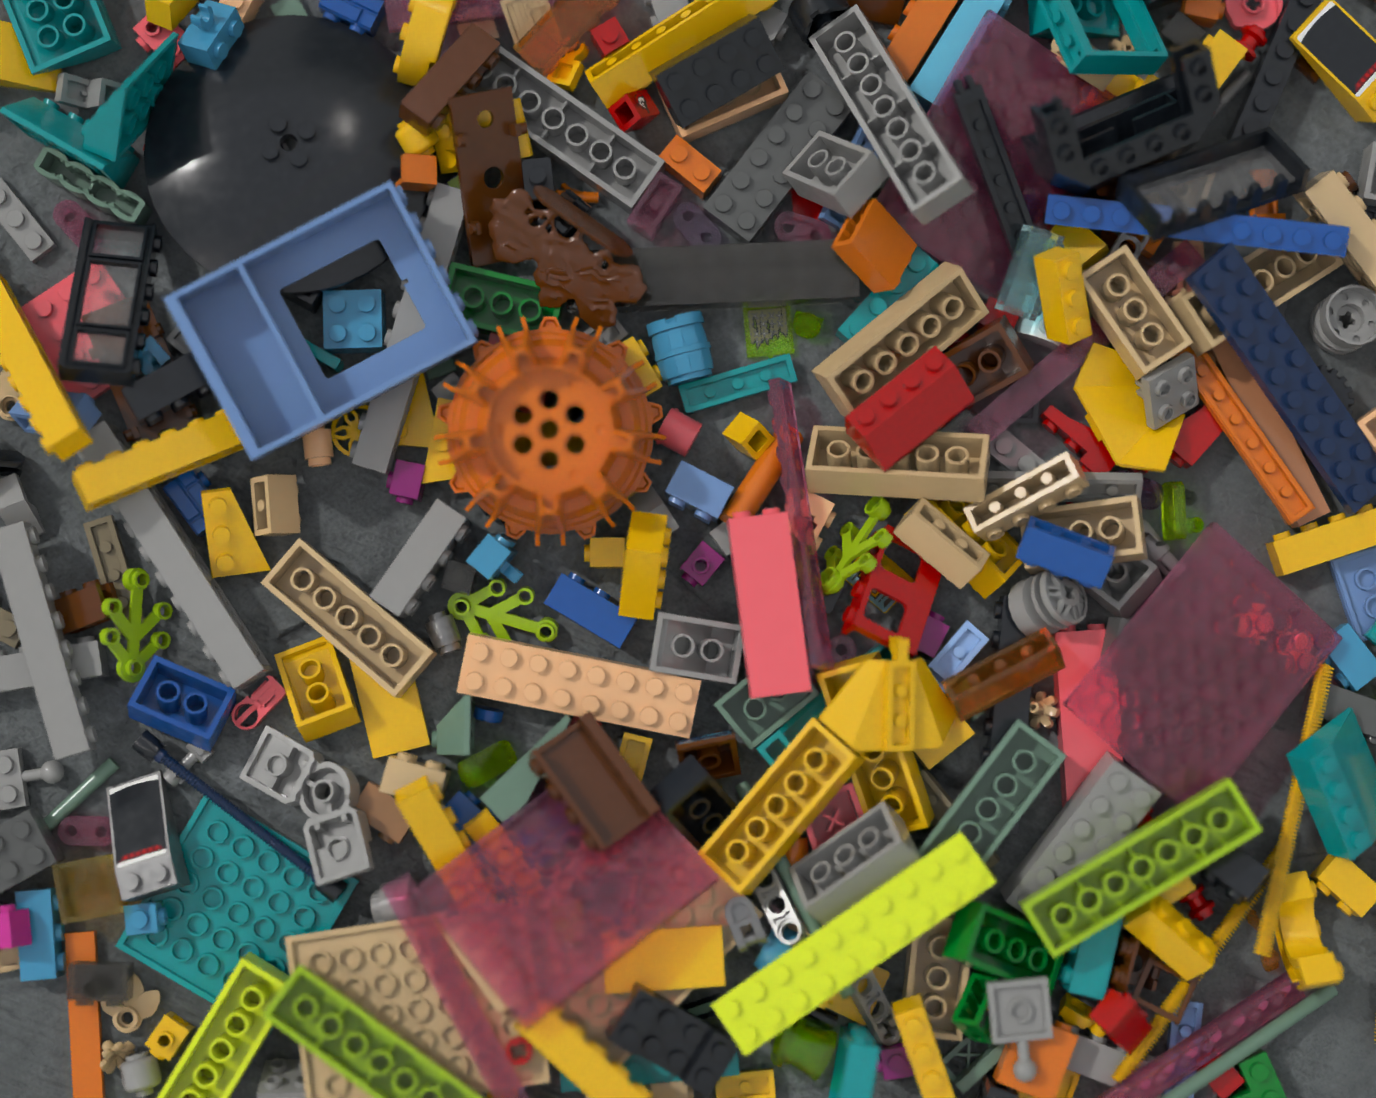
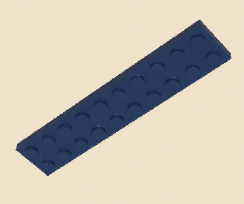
(1287, 375)

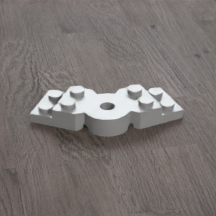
(298, 775)

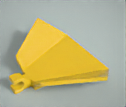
(1119, 415)
(890, 705)

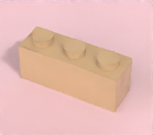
(941, 543)

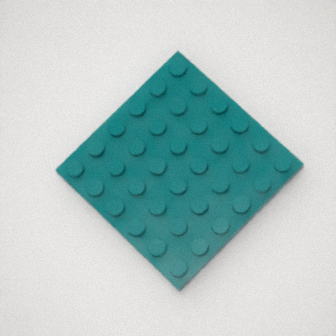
(236, 903)

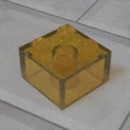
(87, 889)

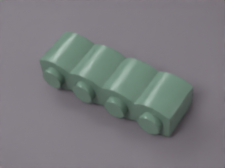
(92, 187)

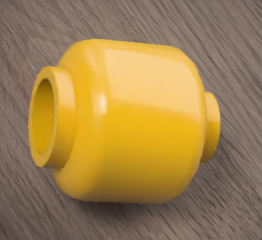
(413, 141)

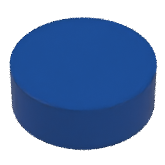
(488, 714)

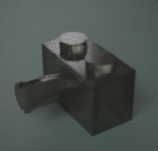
(100, 982)

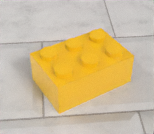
(643, 564)

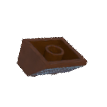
(714, 751)

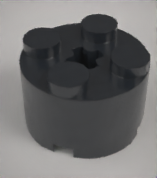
(812, 15)

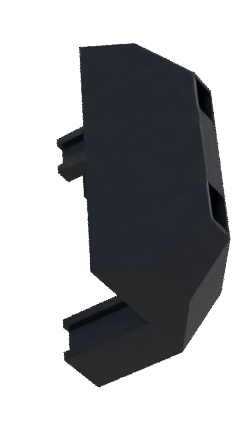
(1128, 130)

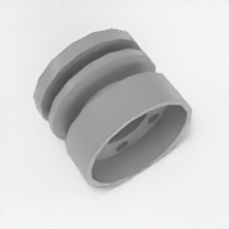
(1358, 313)
(1047, 603)

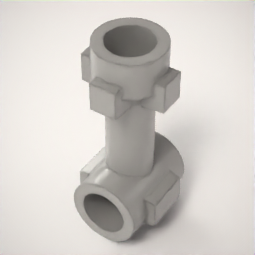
(188, 761)

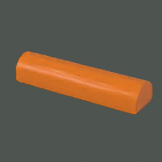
(756, 484)

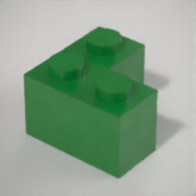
(1259, 1078)

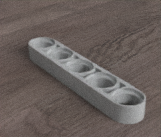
(788, 916)

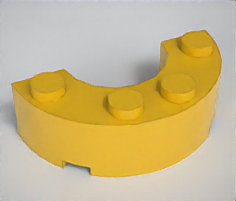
(422, 38)
(1300, 935)

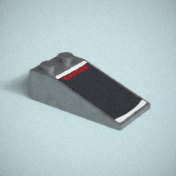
(145, 838)

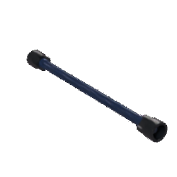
(153, 749)

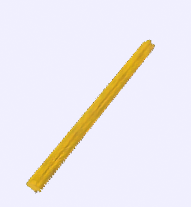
(1291, 816)
(1181, 988)

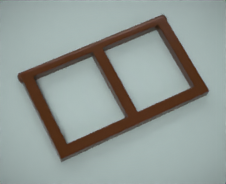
(1135, 995)

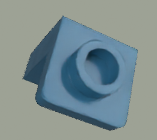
(153, 356)
(145, 918)

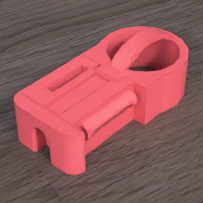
(263, 700)

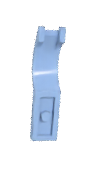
(957, 652)

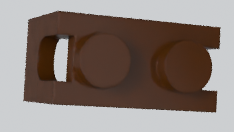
(83, 607)

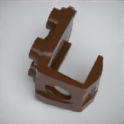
(1121, 971)

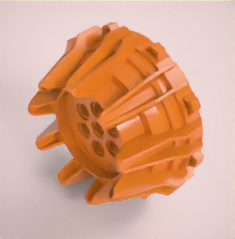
(582, 484)

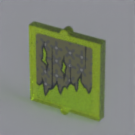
(768, 331)

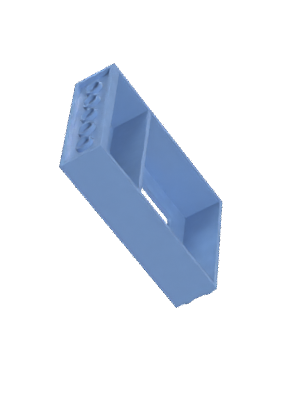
(258, 352)

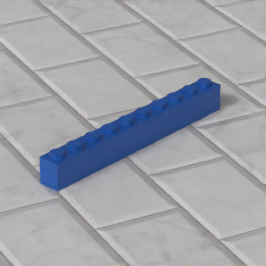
(1238, 228)

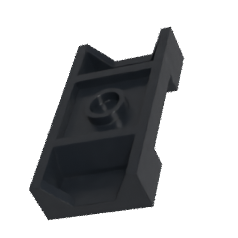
(673, 1039)

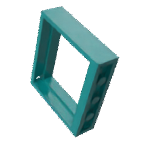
(1080, 56)
(854, 1063)

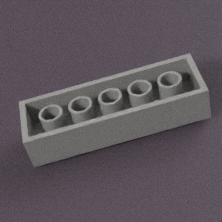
(1094, 818)

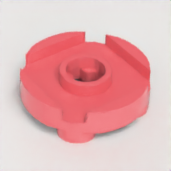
(1264, 15)

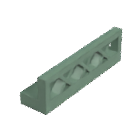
(977, 1068)

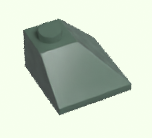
(456, 730)

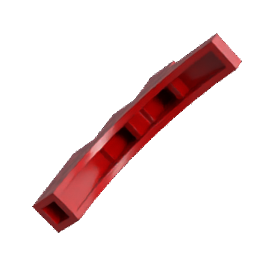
(1194, 438)

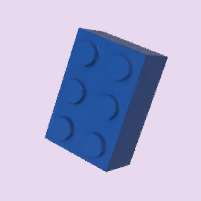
(182, 703)

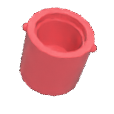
(679, 431)

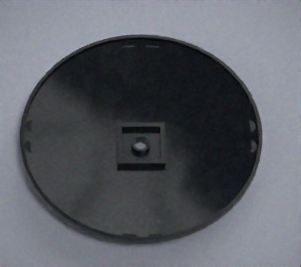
(220, 132)

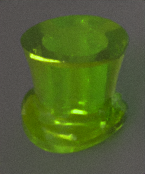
(804, 1048)

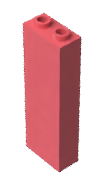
(768, 603)
(1075, 738)

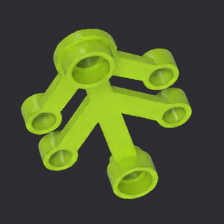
(855, 545)
(497, 614)
(134, 629)

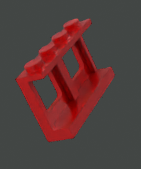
(914, 597)

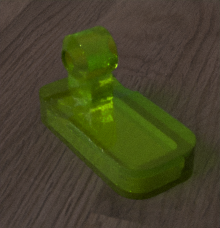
(1173, 512)
(486, 764)

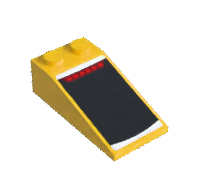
(1342, 57)

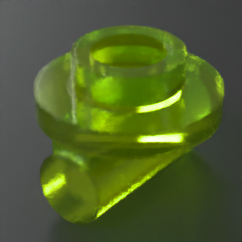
(806, 324)

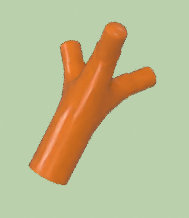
(588, 197)

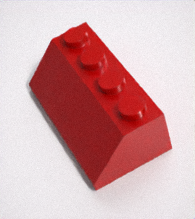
(909, 409)

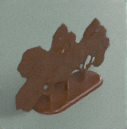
(565, 264)

